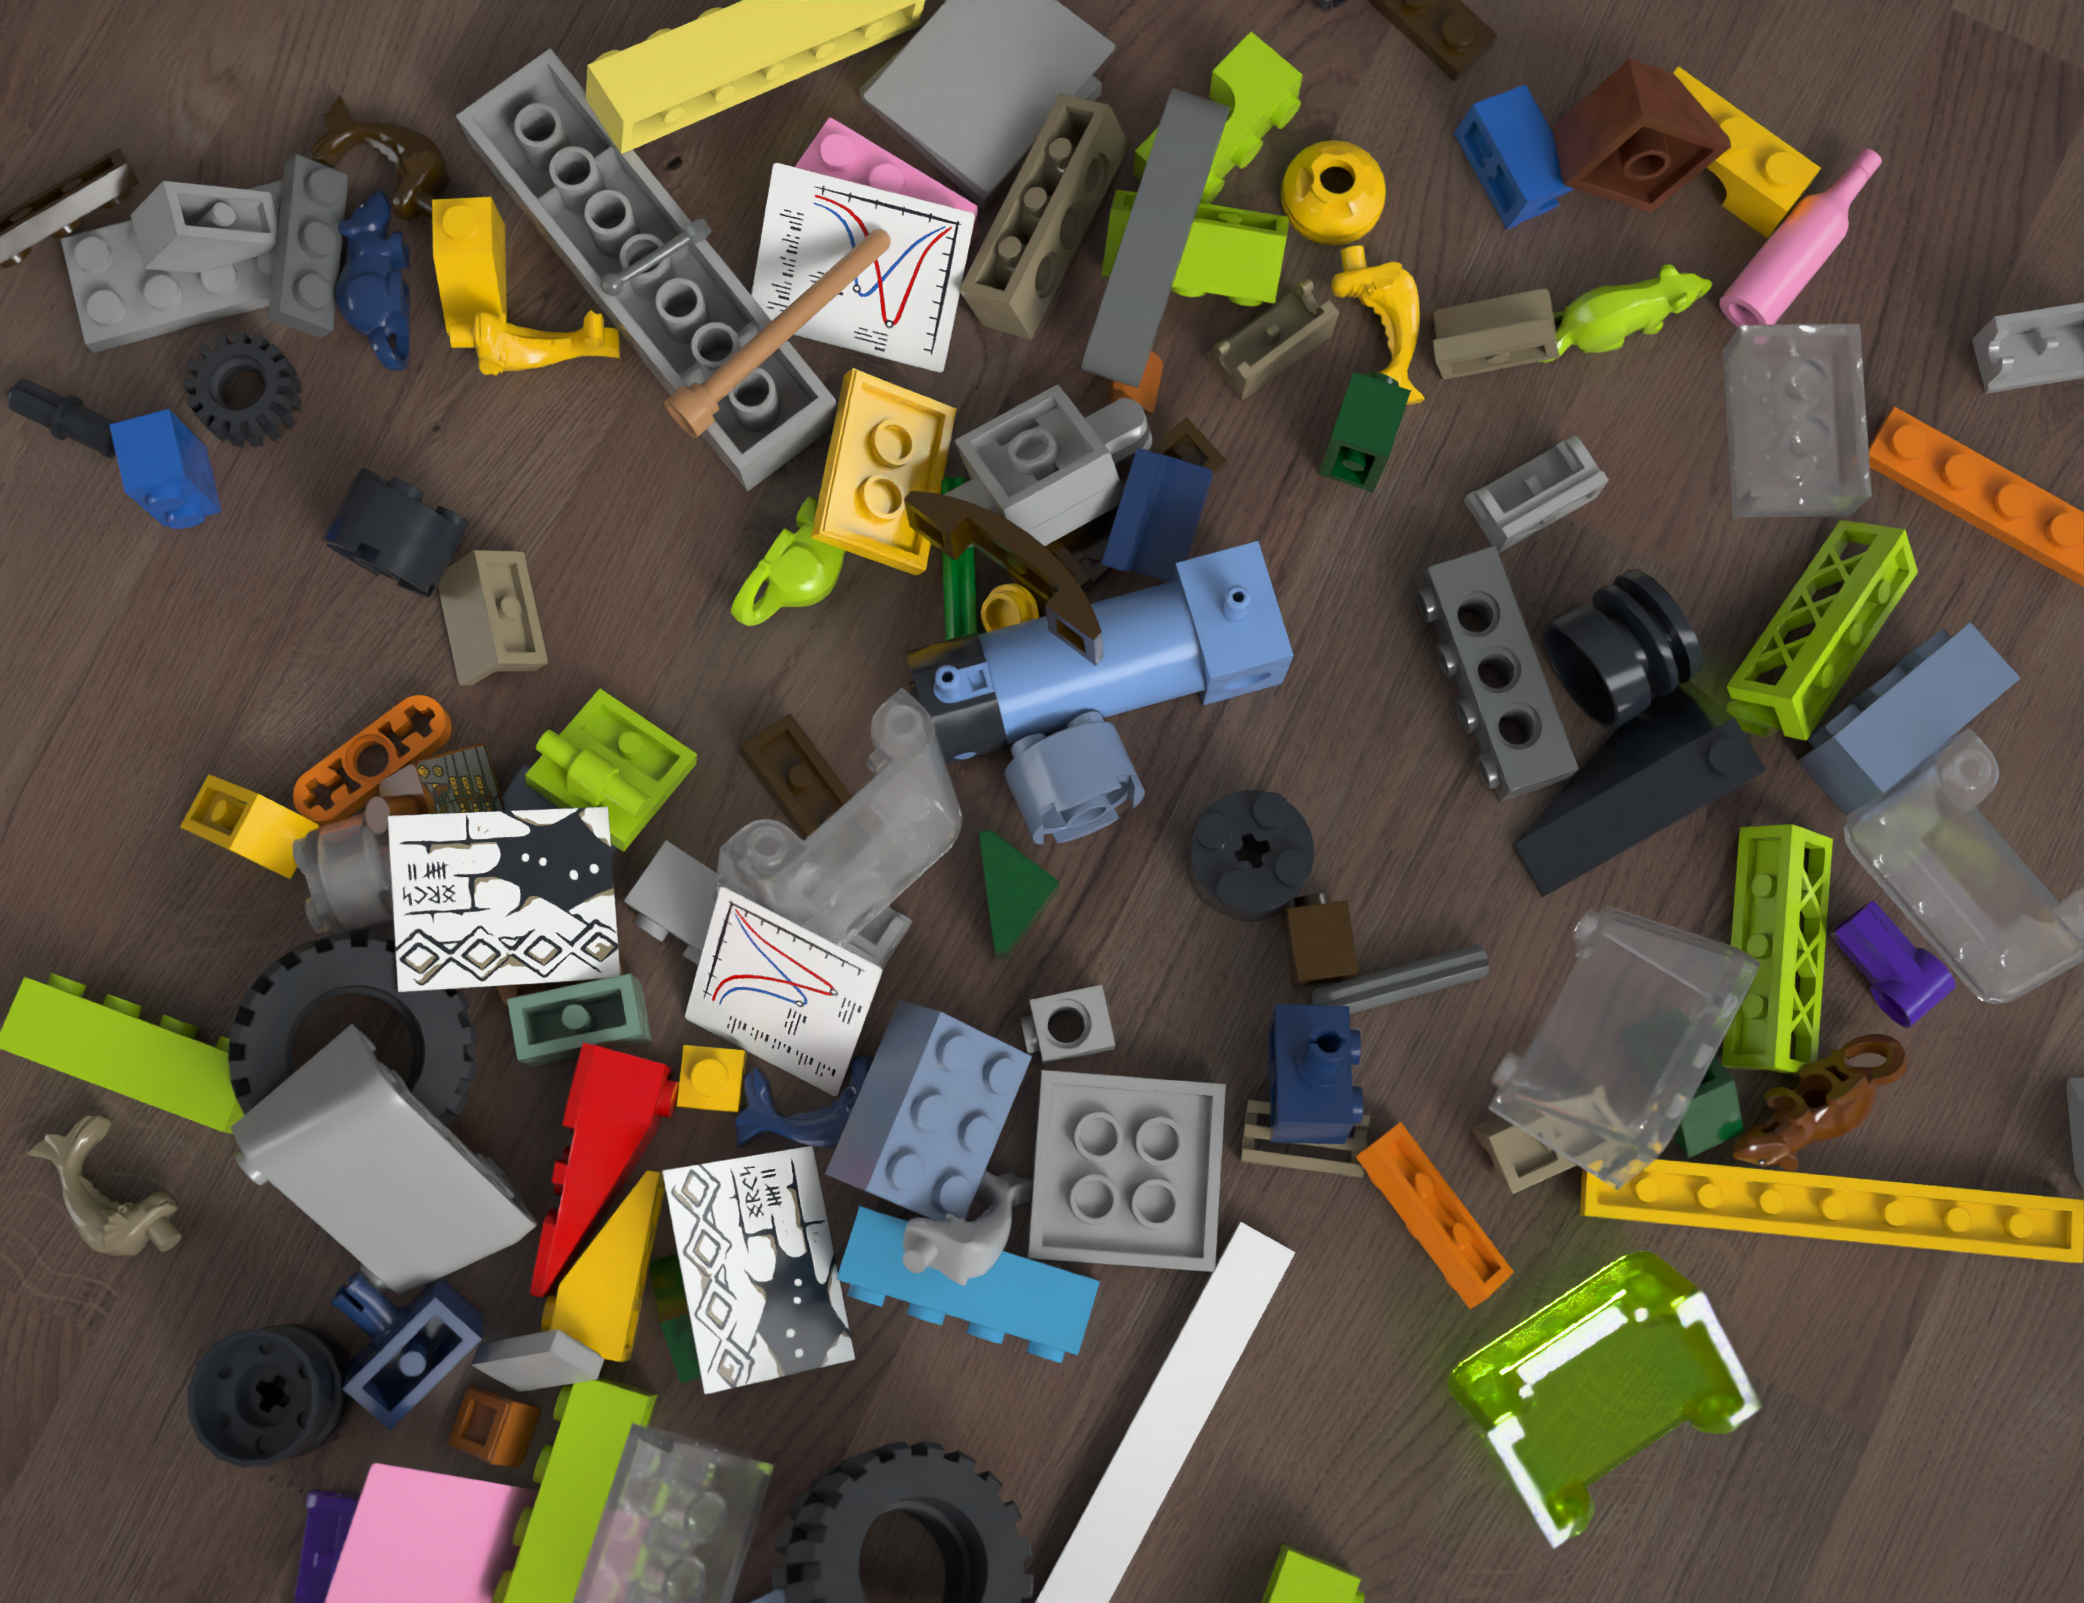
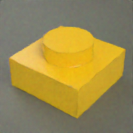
(712, 1079)

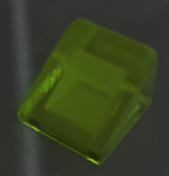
(1754, 717)

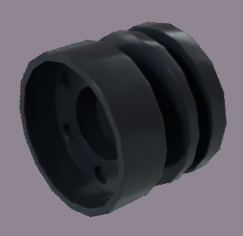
(1622, 648)
(238, 1402)

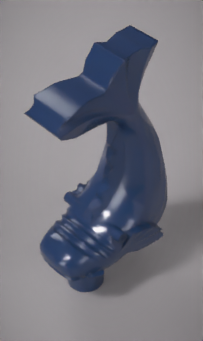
(815, 1128)

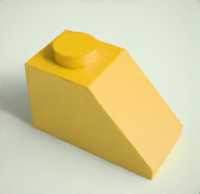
(469, 258)
(247, 824)

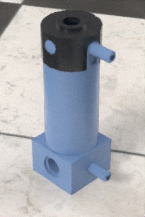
(1201, 633)

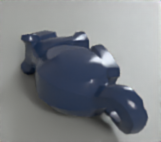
(371, 284)

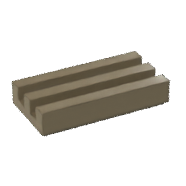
(1252, 1131)

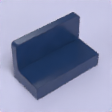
(1157, 515)

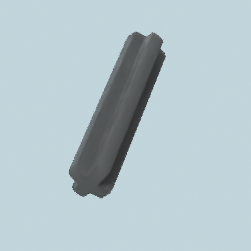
(1405, 980)

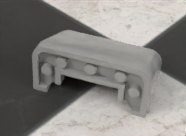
(379, 1169)

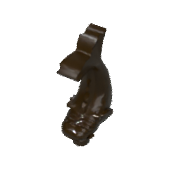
(415, 156)

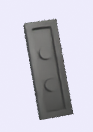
(308, 246)

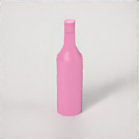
(1796, 249)

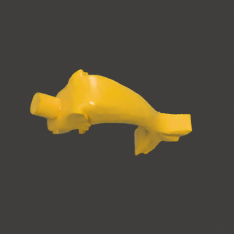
(1394, 298)
(517, 348)

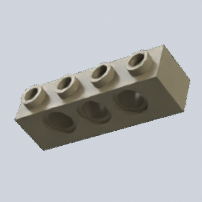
(1045, 216)

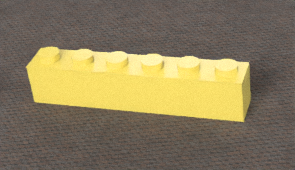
(730, 59)

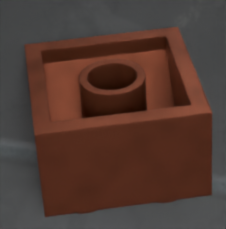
(1637, 138)

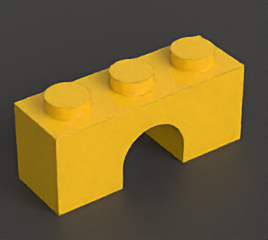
(1759, 170)

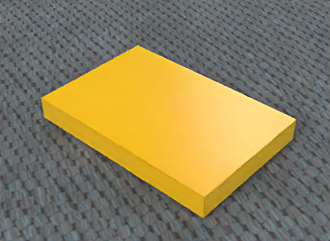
(877, 454)

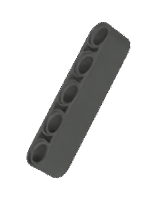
(1155, 237)

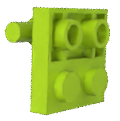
(613, 762)

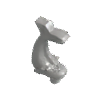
(962, 1247)

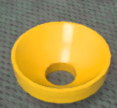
(1326, 215)

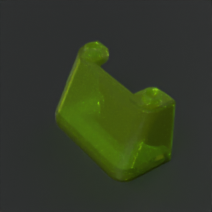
(1598, 1385)

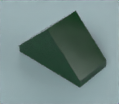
(1015, 891)

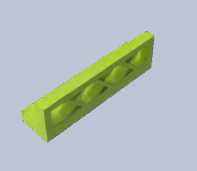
(1843, 624)
(1765, 924)

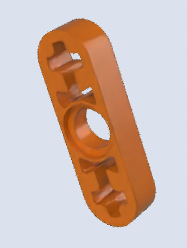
(344, 798)

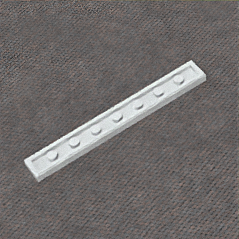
(1168, 1420)

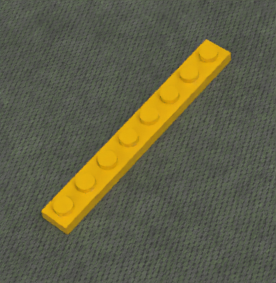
(1843, 1210)

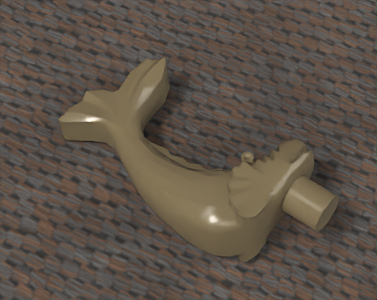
(105, 1224)

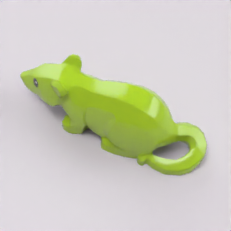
(1608, 313)
(796, 570)

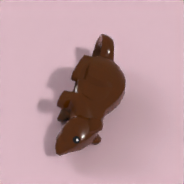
(1825, 1104)

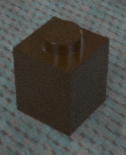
(1319, 941)

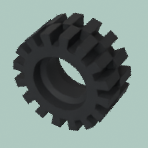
(223, 364)

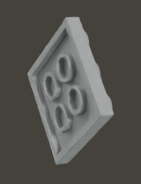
(1126, 1171)

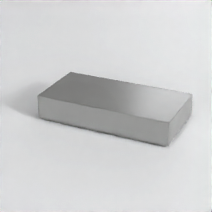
(538, 1361)

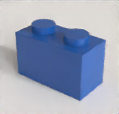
(165, 469)

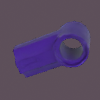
(1902, 977)

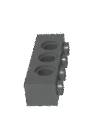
(1481, 585)

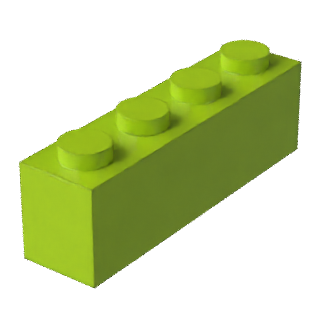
(121, 1051)
(573, 1489)

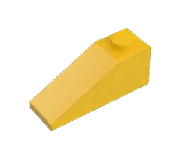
(606, 1286)

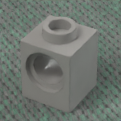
(1089, 1006)

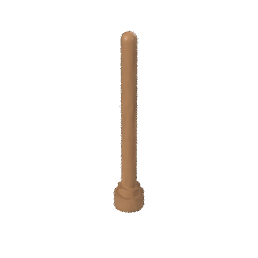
(695, 406)

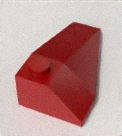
(613, 1117)

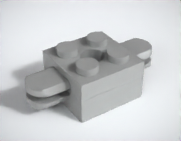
(1050, 463)

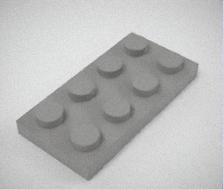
(127, 303)

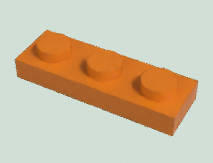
(1435, 1215)

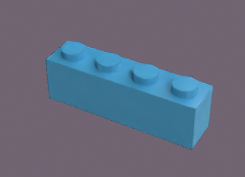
(1010, 1298)

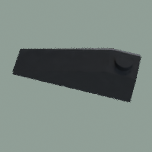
(1637, 785)

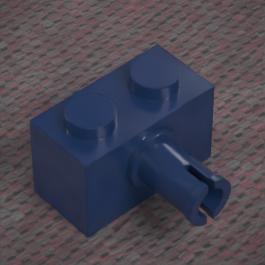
(1312, 1074)
(407, 1345)

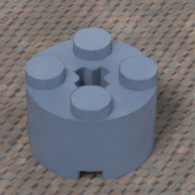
(1072, 779)

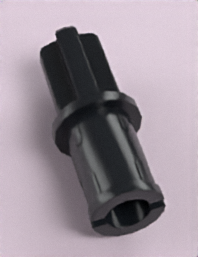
(62, 416)

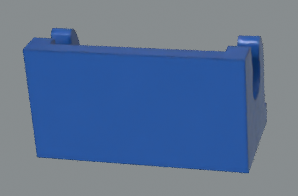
(1513, 155)

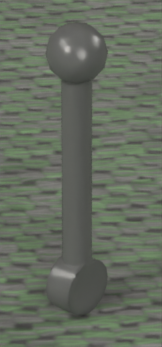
(613, 283)

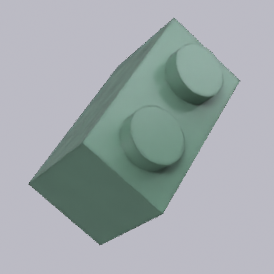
(598, 1012)

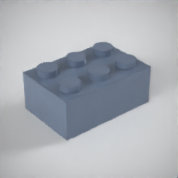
(1906, 716)
(929, 1113)

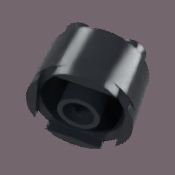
(394, 533)
(1264, 824)

